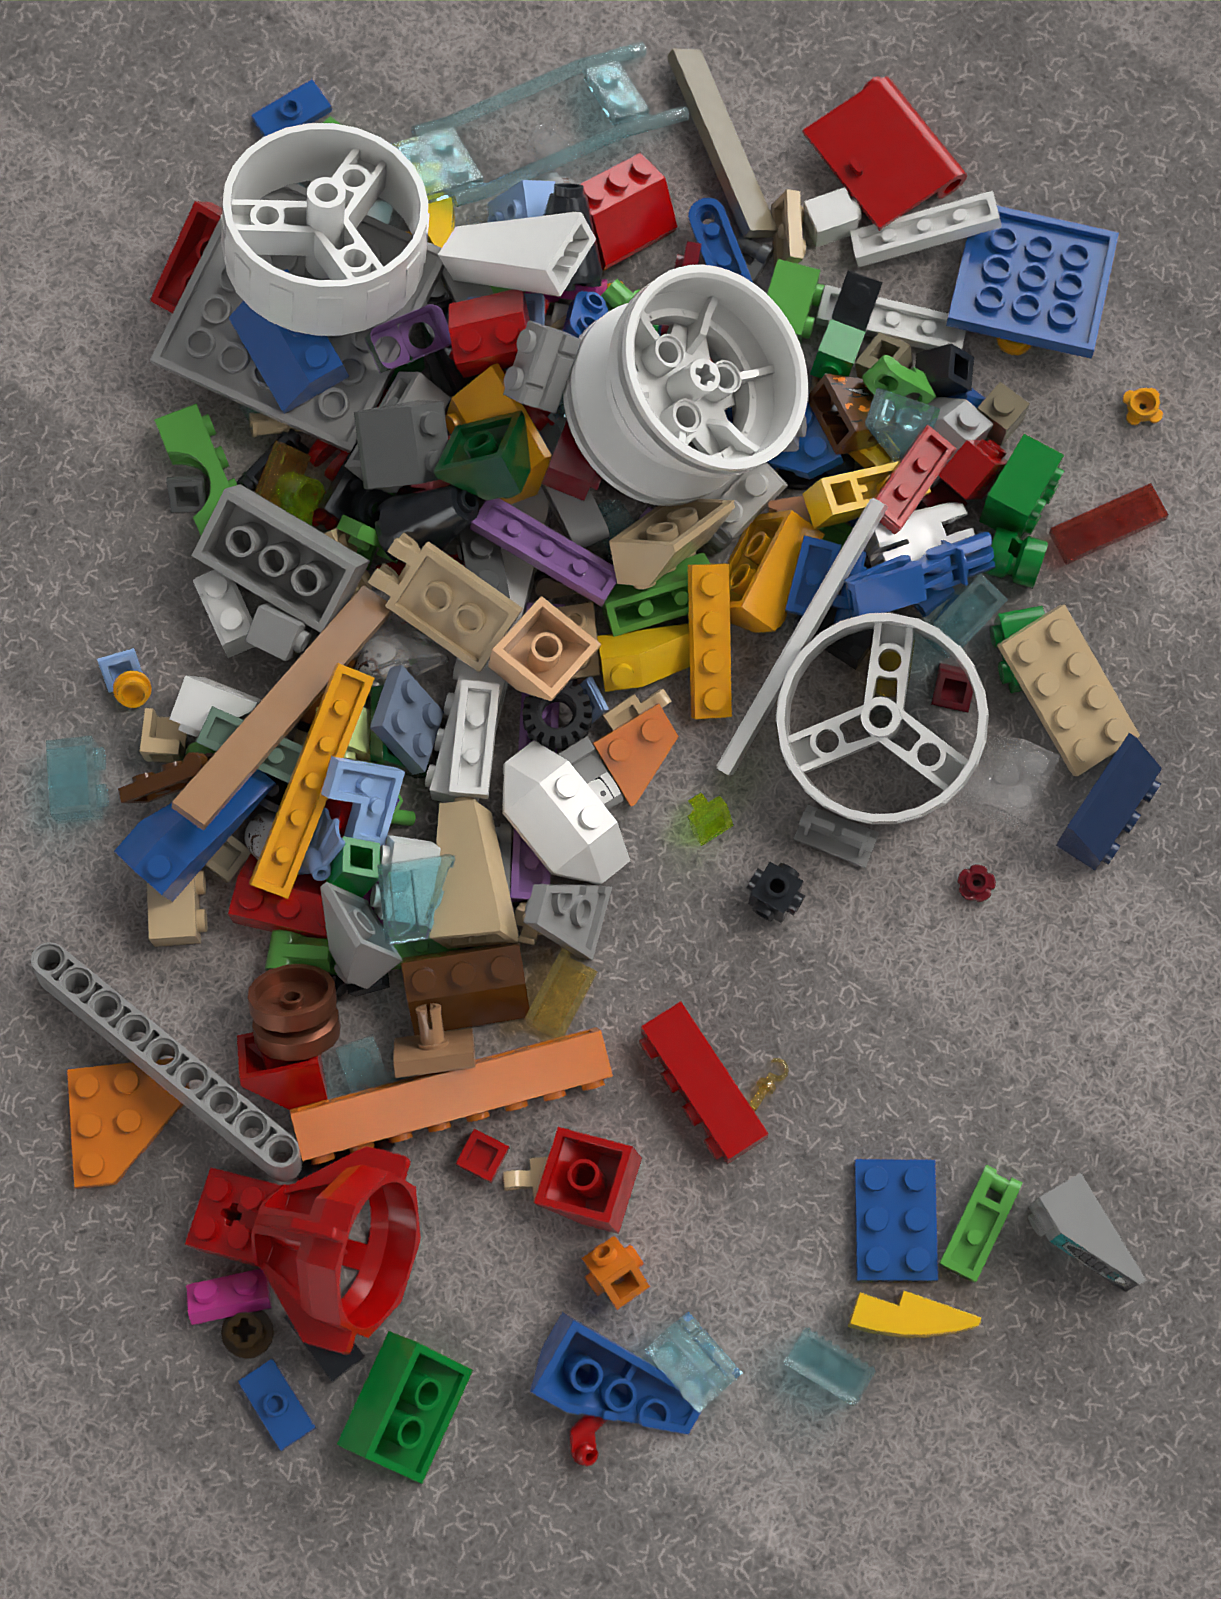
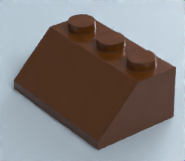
(469, 983)

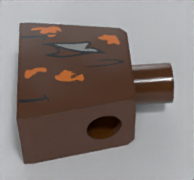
(842, 410)

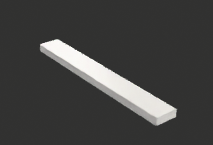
(802, 635)

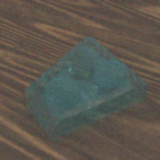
(897, 421)
(411, 895)

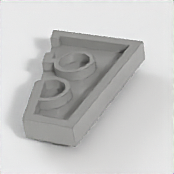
(569, 915)

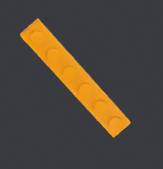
(303, 797)

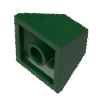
(488, 457)

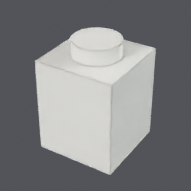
(831, 217)

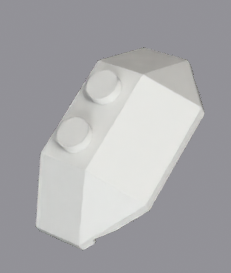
(561, 816)

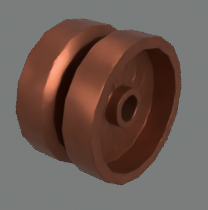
(294, 1012)

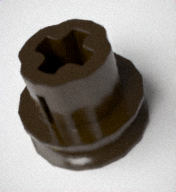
(257, 1343)

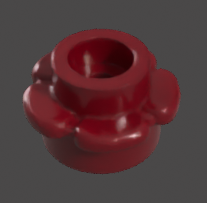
(976, 893)

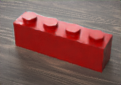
(703, 1082)

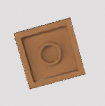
(433, 1049)

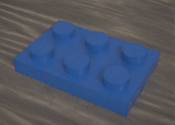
(896, 1220)

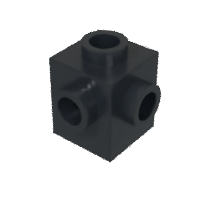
(771, 904)

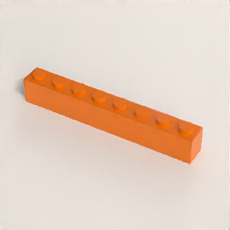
(439, 1097)

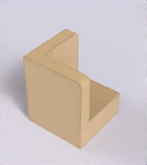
(161, 739)

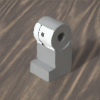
(590, 768)

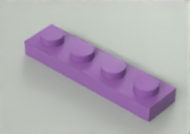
(545, 550)

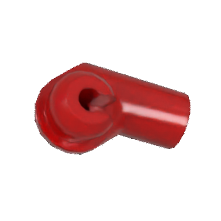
(584, 1440)

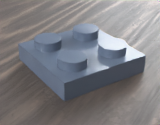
(407, 719)

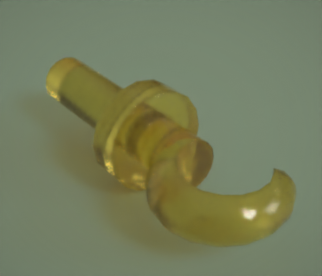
(766, 1085)

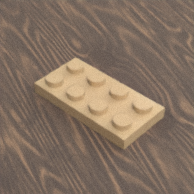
(1068, 689)

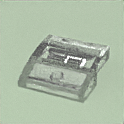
(404, 645)

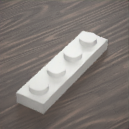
(926, 229)
(910, 323)

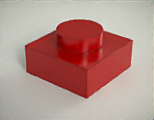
(482, 1155)

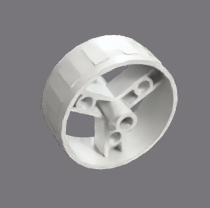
(347, 177)
(890, 634)

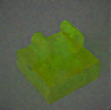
(708, 818)

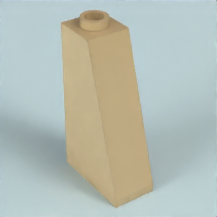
(476, 894)

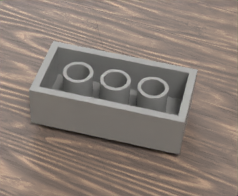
(279, 557)

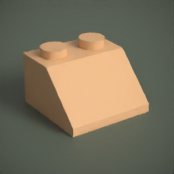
(542, 651)

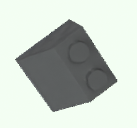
(401, 443)

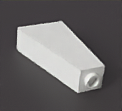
(520, 253)

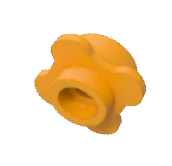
(1145, 396)

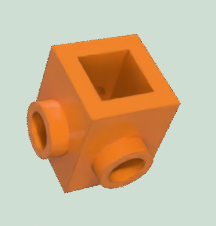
(615, 1272)

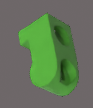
(895, 378)

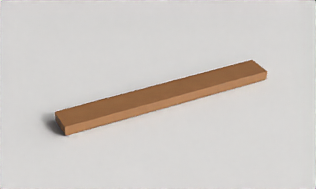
(281, 709)

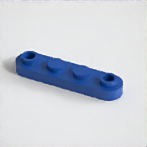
(717, 238)

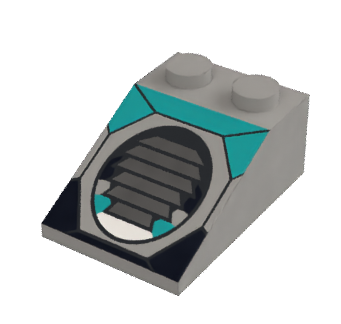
(1081, 1228)

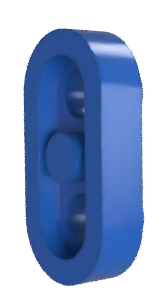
(584, 311)

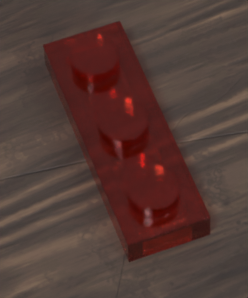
(1108, 523)

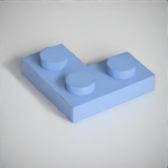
(373, 794)

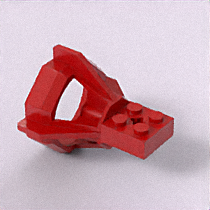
(303, 1240)

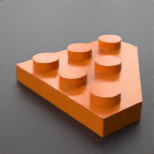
(114, 1119)

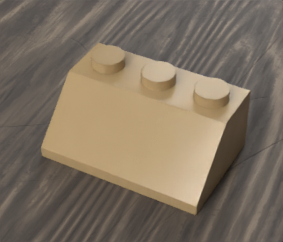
(665, 539)

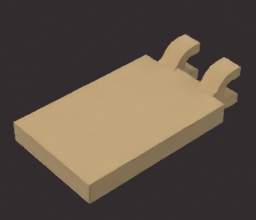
(446, 601)

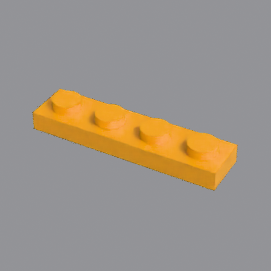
(709, 641)

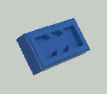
(295, 108)
(277, 1404)

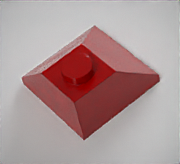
(280, 1081)

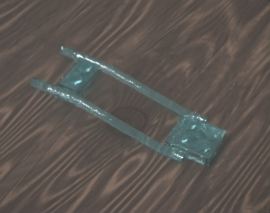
(450, 170)

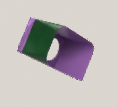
(428, 314)

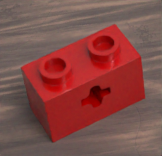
(974, 468)

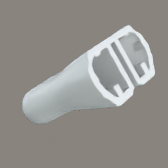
(920, 533)

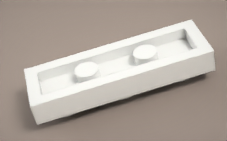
(474, 739)

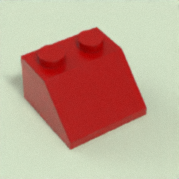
(487, 330)
(588, 1179)

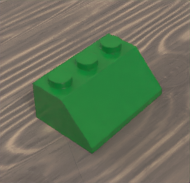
(405, 1407)

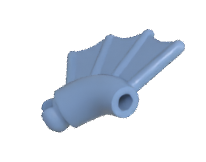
(322, 848)

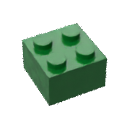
(1023, 487)

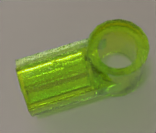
(300, 505)

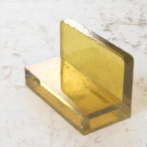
(560, 996)

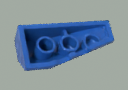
(172, 850)
(602, 1379)

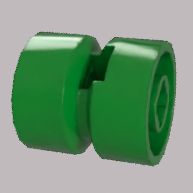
(1028, 554)

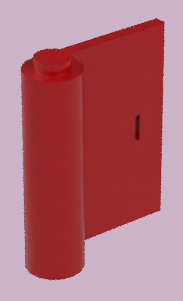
(892, 149)

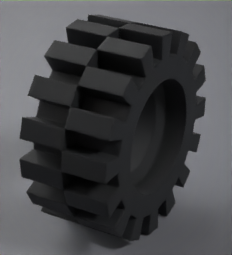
(564, 736)

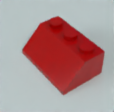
(629, 209)
(270, 912)

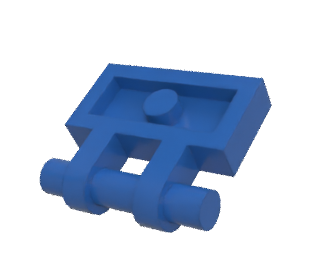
(812, 567)

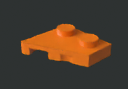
(637, 751)

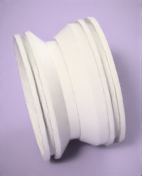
(646, 396)

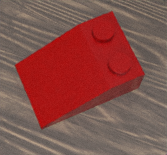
(186, 254)

